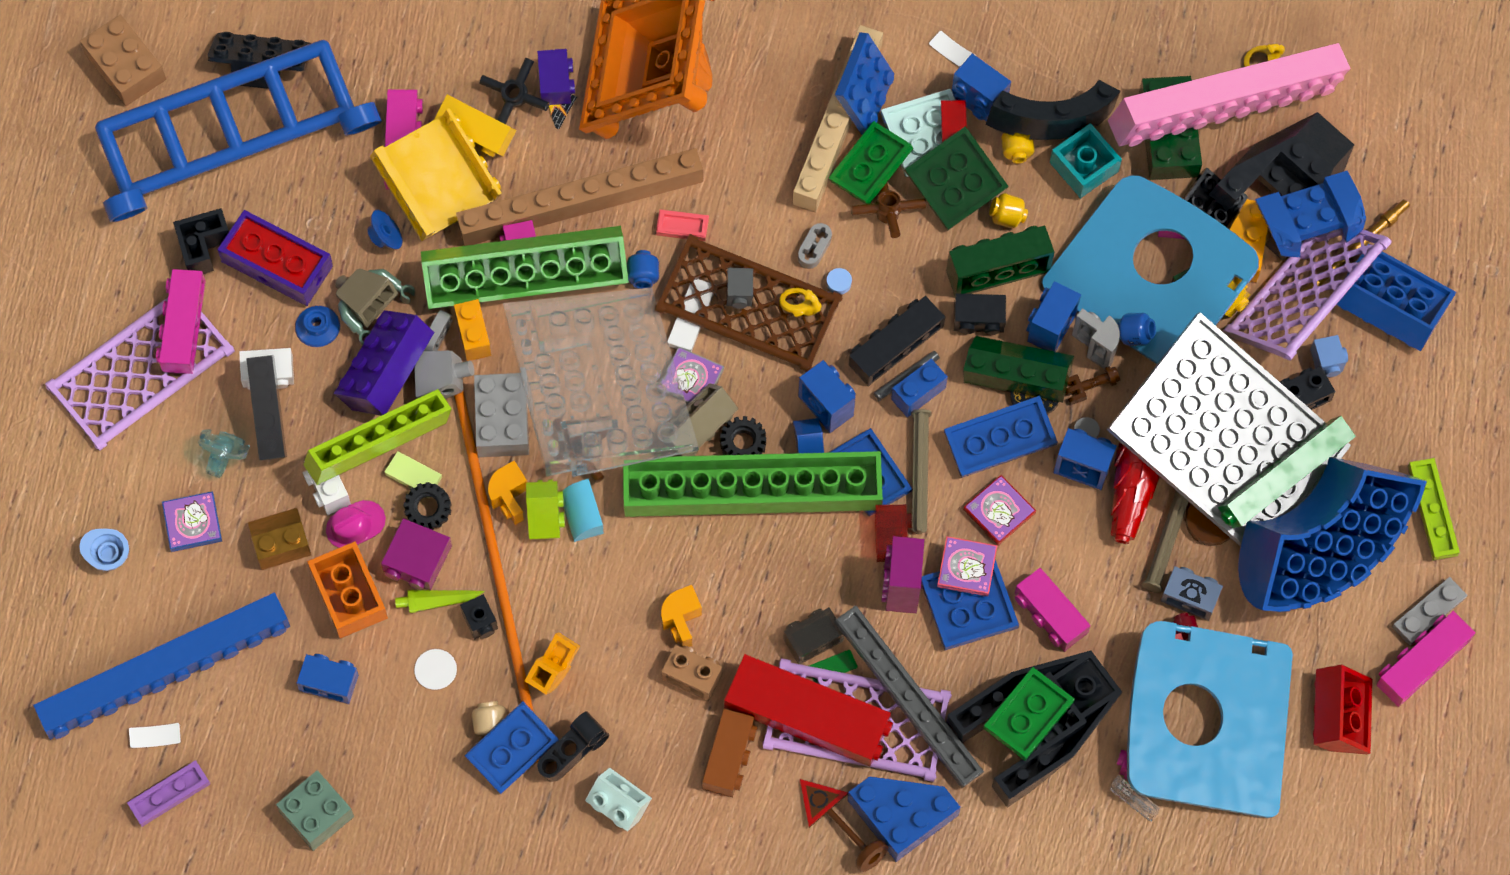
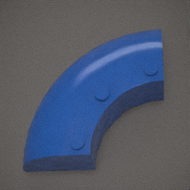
(1327, 538)

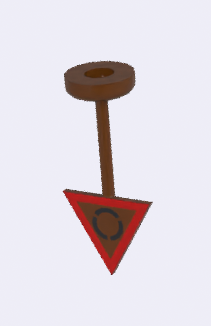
(821, 800)

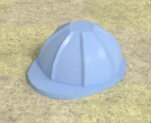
(104, 548)

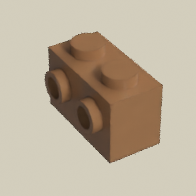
(692, 672)

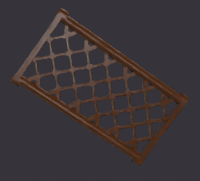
(741, 337)

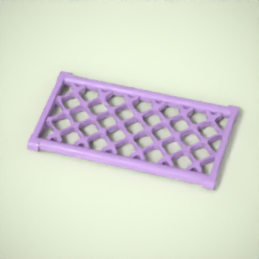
(1324, 305)
(134, 414)
(873, 684)

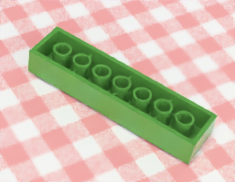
(524, 267)

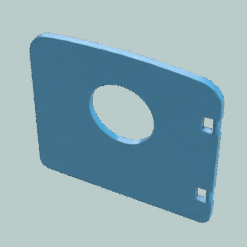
(1103, 269)
(1246, 758)

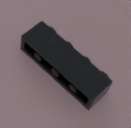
(896, 340)
(266, 407)

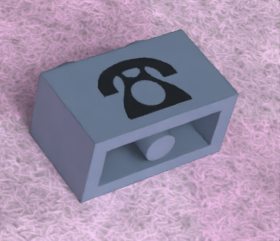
(1192, 592)

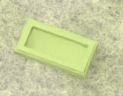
(410, 472)

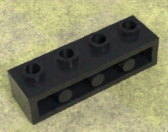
(1311, 387)

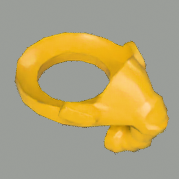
(1273, 52)
(808, 307)

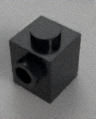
(479, 617)

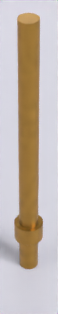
(1388, 219)

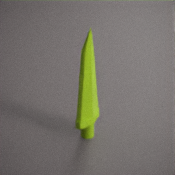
(424, 599)

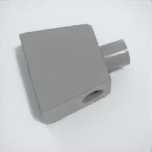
(441, 371)

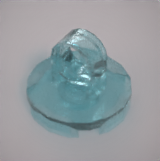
(221, 449)

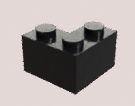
(198, 235)

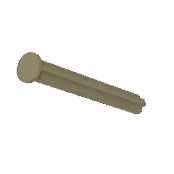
(920, 470)
(1166, 544)

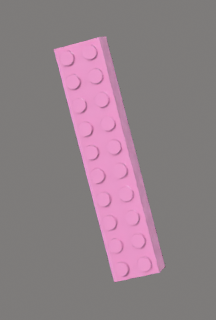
(1228, 95)

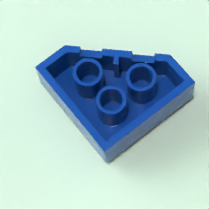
(902, 811)

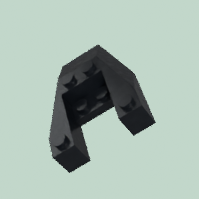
(1287, 163)
(1077, 675)

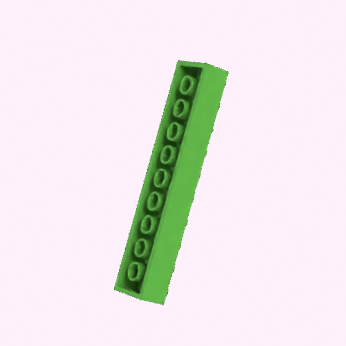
(753, 484)

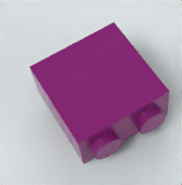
(416, 555)

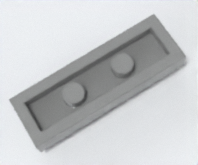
(1426, 612)

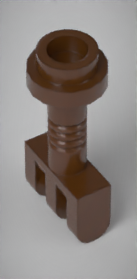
(1111, 376)

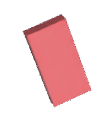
(682, 224)

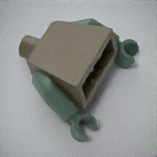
(366, 296)

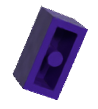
(554, 76)

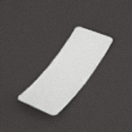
(950, 48)
(154, 735)

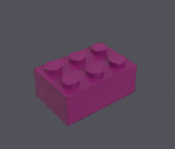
(903, 574)

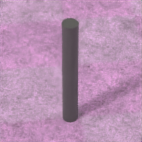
(887, 388)

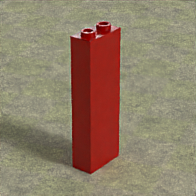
(808, 710)

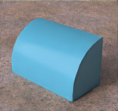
(582, 511)

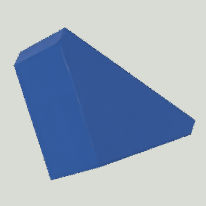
(808, 436)

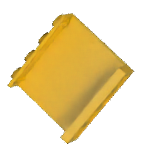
(436, 174)

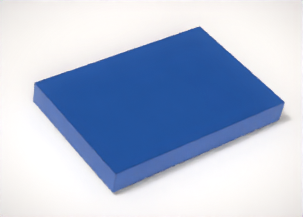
(893, 482)
(511, 747)

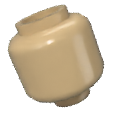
(487, 716)

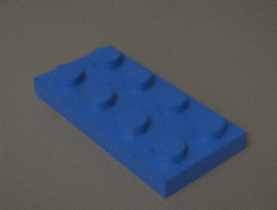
(1000, 436)

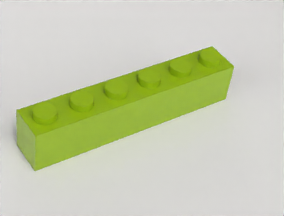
(377, 437)

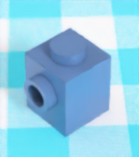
(1329, 355)

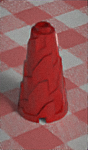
(1133, 490)

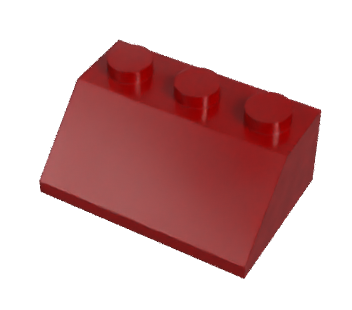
(1342, 710)

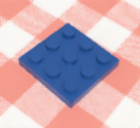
(864, 83)
(968, 616)

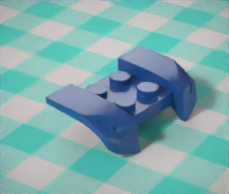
(1313, 213)

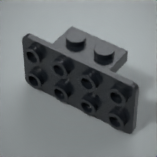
(249, 50)

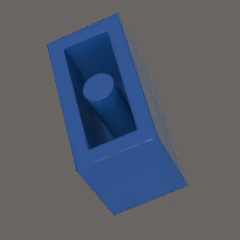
(919, 387)
(328, 678)

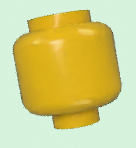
(1017, 147)
(1008, 211)

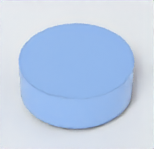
(839, 281)

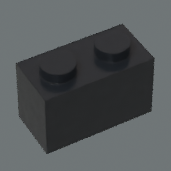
(979, 313)

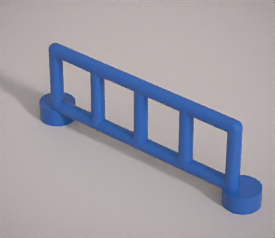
(131, 199)

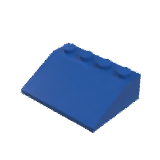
(1398, 300)

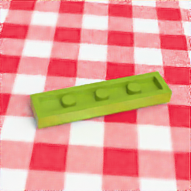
(1435, 511)

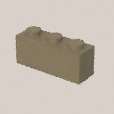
(709, 412)

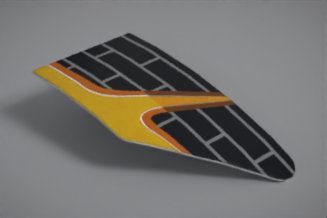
(560, 112)

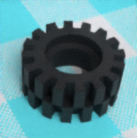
(743, 426)
(428, 490)

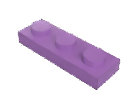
(168, 793)

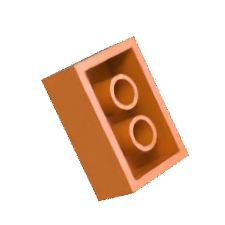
(347, 589)

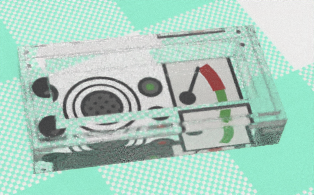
(1136, 801)

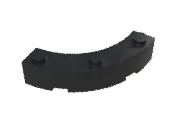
(1055, 118)

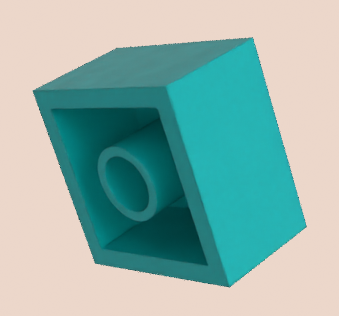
(1085, 160)

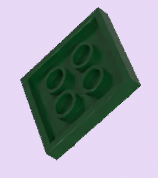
(956, 178)

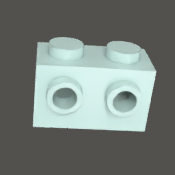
(618, 799)

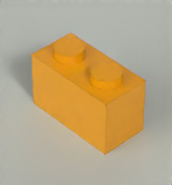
(472, 330)

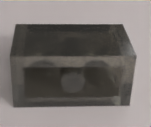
(813, 635)

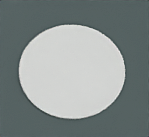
(435, 669)

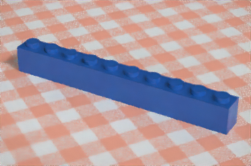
(162, 666)

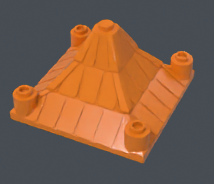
(645, 60)

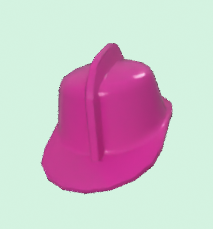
(355, 523)

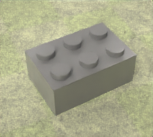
(501, 415)

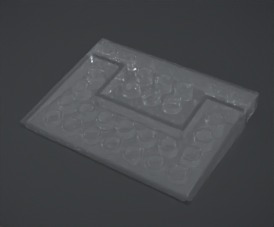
(599, 381)

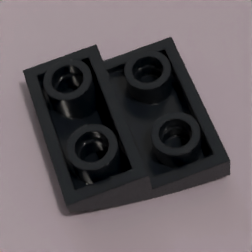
(1199, 197)

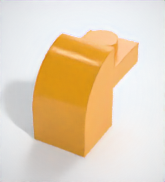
(504, 487)
(676, 610)
(553, 665)

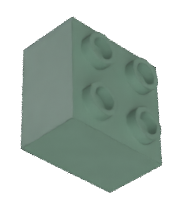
(315, 810)

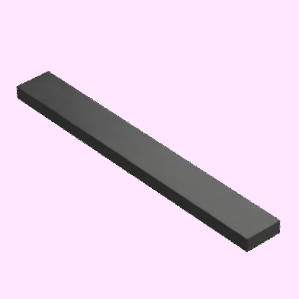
(909, 696)

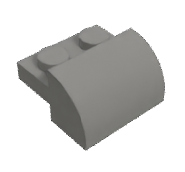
(1099, 336)

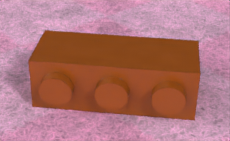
(729, 753)

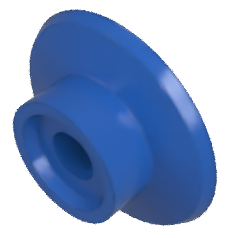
(384, 231)
(317, 335)

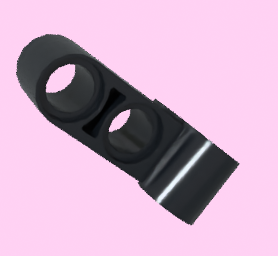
(586, 735)

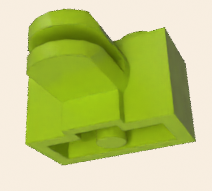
(543, 509)

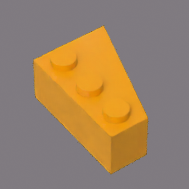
(1252, 229)

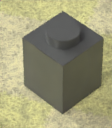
(739, 287)

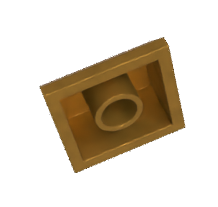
(279, 538)

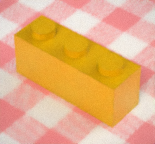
(482, 128)

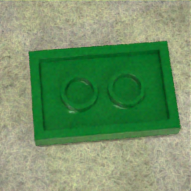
(871, 163)
(1029, 713)

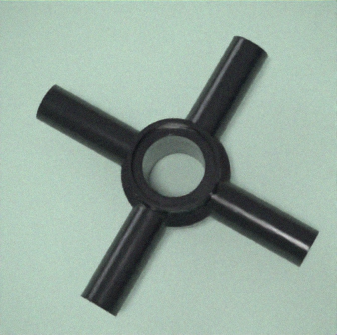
(508, 86)

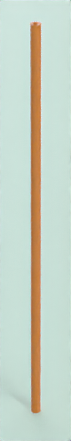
(493, 550)

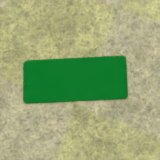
(840, 662)

